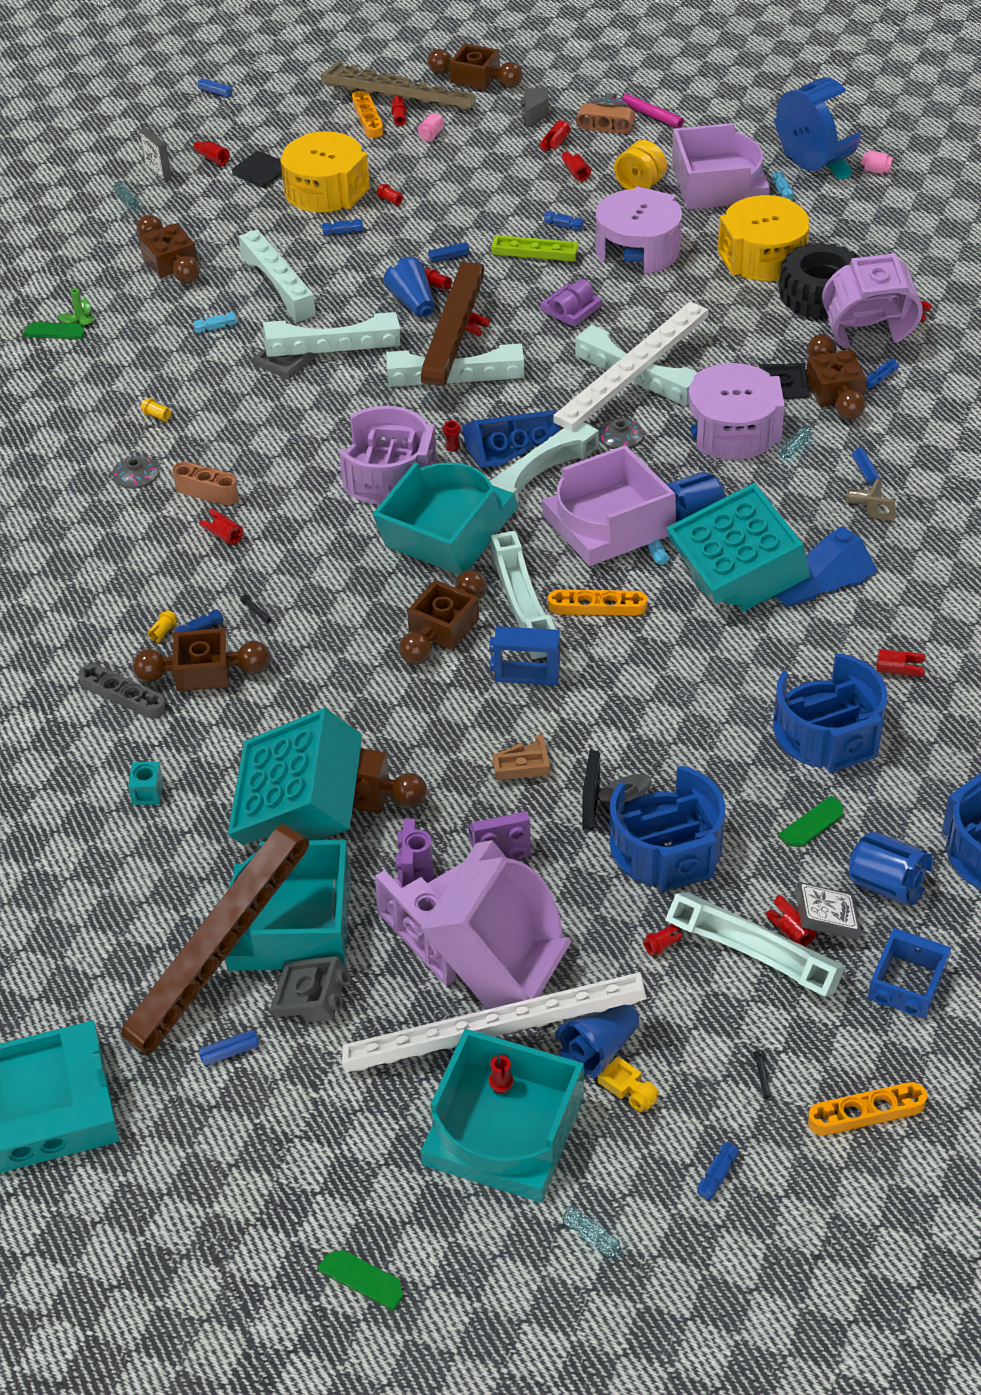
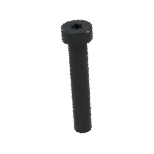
(246, 600)
(758, 1056)

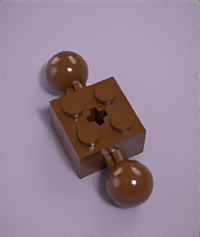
(475, 67)
(167, 249)
(835, 377)
(442, 616)
(201, 660)
(374, 784)

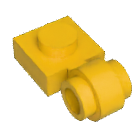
(623, 1078)

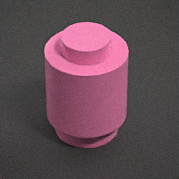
(431, 126)
(877, 162)

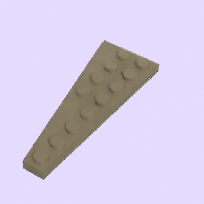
(393, 85)

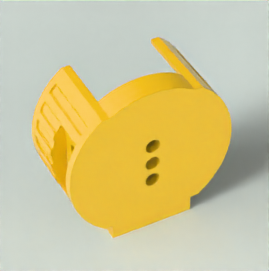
(330, 160)
(760, 225)

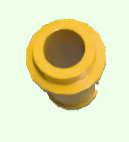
(155, 409)
(165, 622)

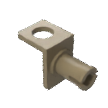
(872, 499)

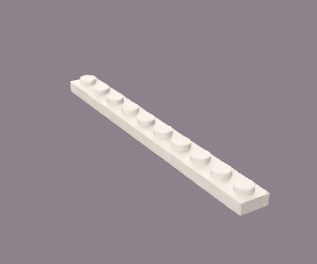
(630, 366)
(494, 1022)

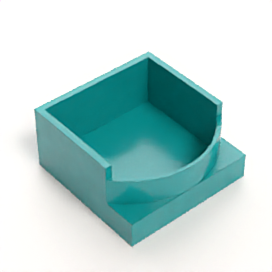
(443, 514)
(740, 549)
(297, 778)
(299, 915)
(508, 1136)

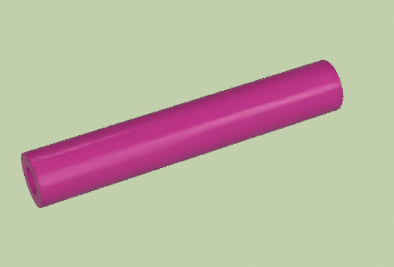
(653, 111)

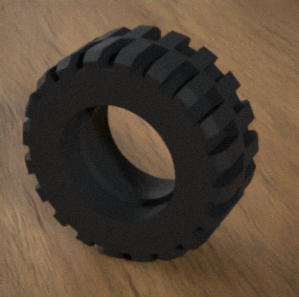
(806, 274)

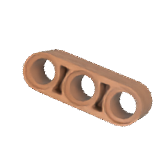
(613, 114)
(205, 483)

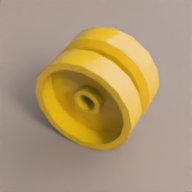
(640, 165)

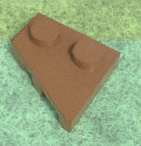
(522, 761)

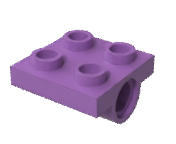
(572, 303)
(508, 832)
(416, 855)

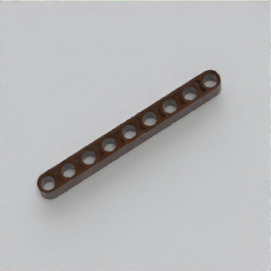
(452, 324)
(214, 939)

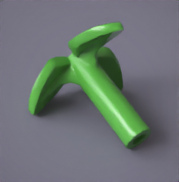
(81, 308)

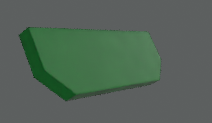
(54, 330)
(812, 823)
(362, 1278)

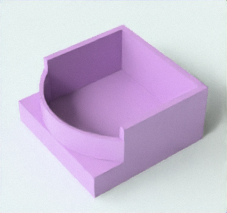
(717, 166)
(610, 505)
(498, 928)

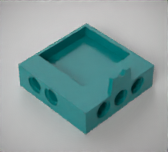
(54, 1097)

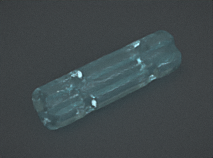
(126, 195)
(795, 442)
(591, 1231)

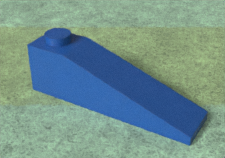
(504, 438)
(832, 564)

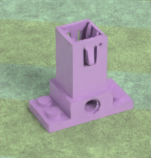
(407, 910)

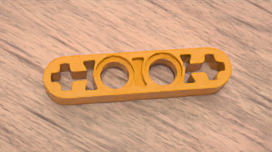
(367, 114)
(597, 604)
(869, 1113)

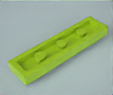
(535, 248)

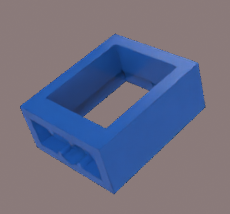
(530, 641)
(904, 946)

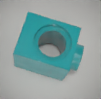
(145, 783)

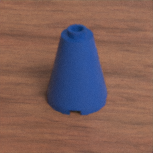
(410, 286)
(597, 1037)

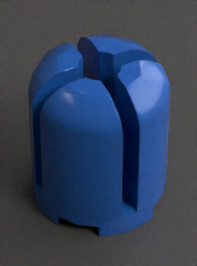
(695, 493)
(889, 867)

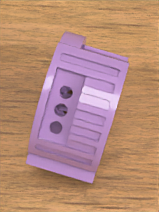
(641, 220)
(871, 292)
(736, 397)
(376, 465)

